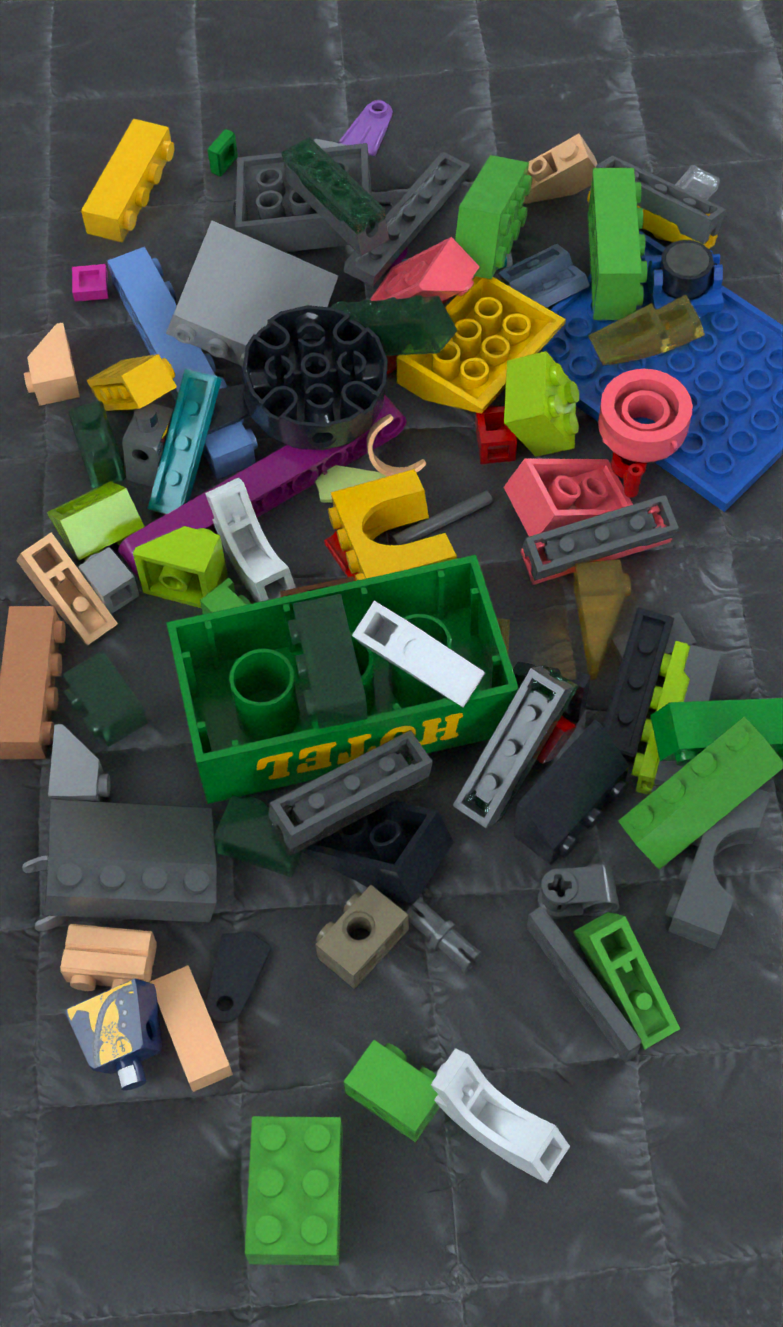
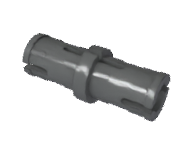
(443, 935)

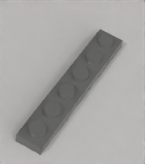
(410, 217)

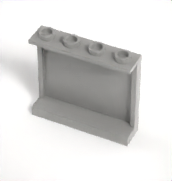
(238, 288)

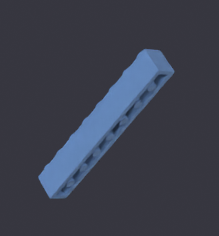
(151, 308)

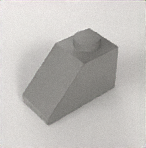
(75, 770)

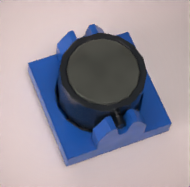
(686, 270)

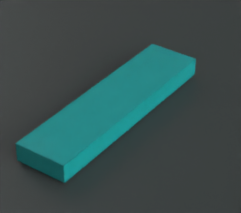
(184, 441)

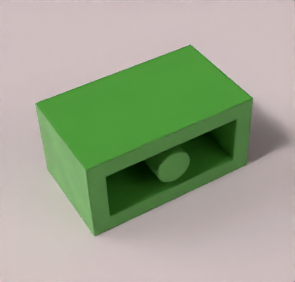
(393, 1089)

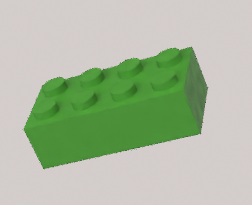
(493, 213)
(616, 243)

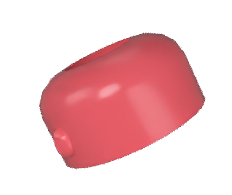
(650, 396)

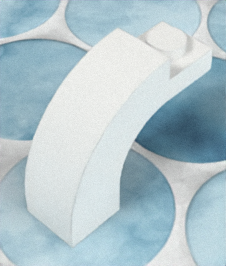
(246, 544)
(497, 1121)

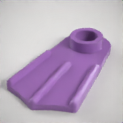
(369, 126)

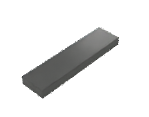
(583, 984)

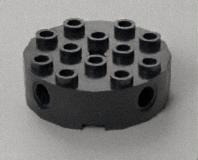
(314, 377)

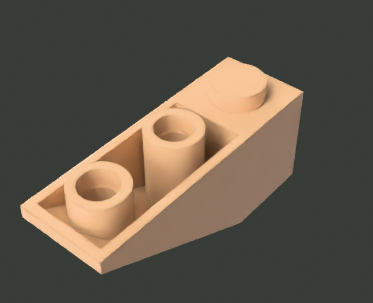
(561, 171)

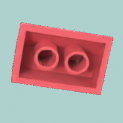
(434, 272)

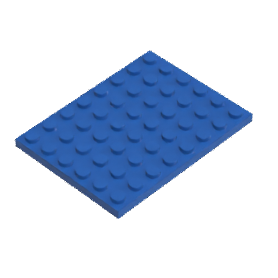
(728, 372)

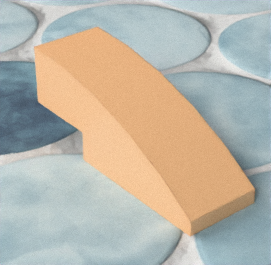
(191, 1029)

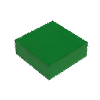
(222, 152)

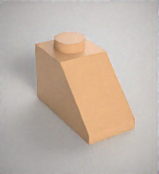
(52, 369)

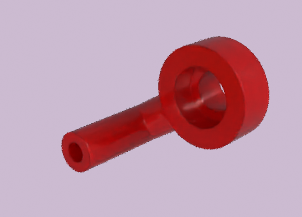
(629, 473)

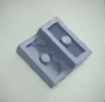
(546, 276)

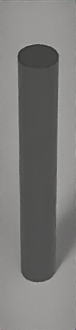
(443, 518)

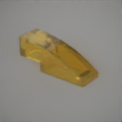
(648, 332)

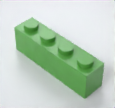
(701, 793)

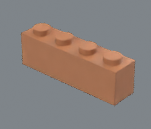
(28, 681)

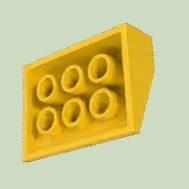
(492, 328)

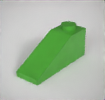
(627, 976)

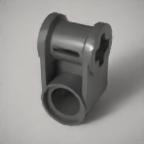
(580, 891)

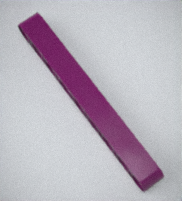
(268, 482)

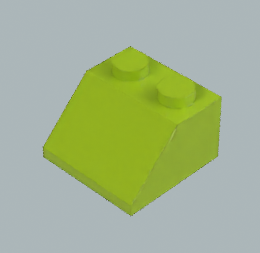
(96, 520)
(181, 565)

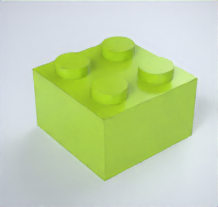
(541, 404)

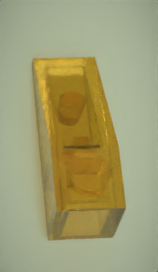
(600, 599)

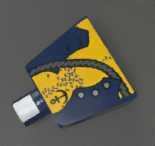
(119, 1030)

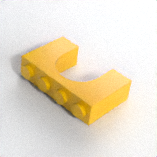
(378, 506)

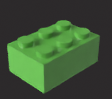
(294, 1191)

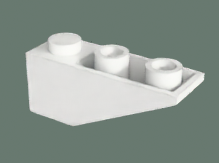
(418, 654)

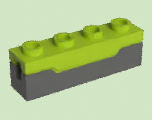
(688, 678)

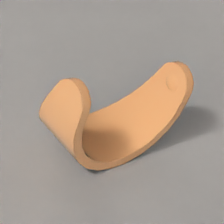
(379, 465)

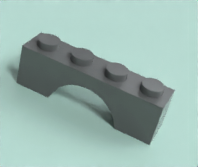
(704, 904)

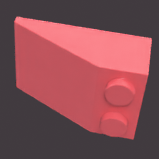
(563, 492)

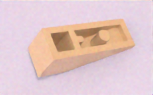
(66, 589)

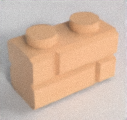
(106, 956)

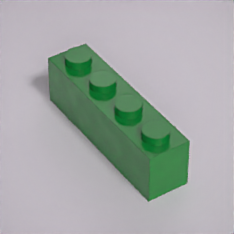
(690, 727)

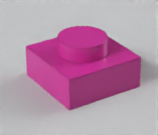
(90, 282)

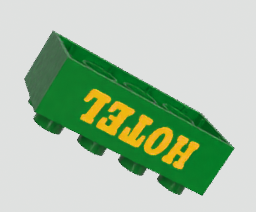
(250, 703)

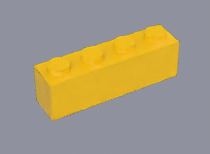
(127, 180)
(133, 382)

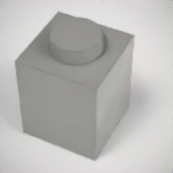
(110, 579)

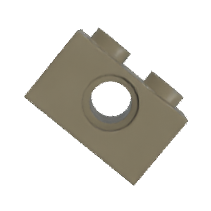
(357, 958)

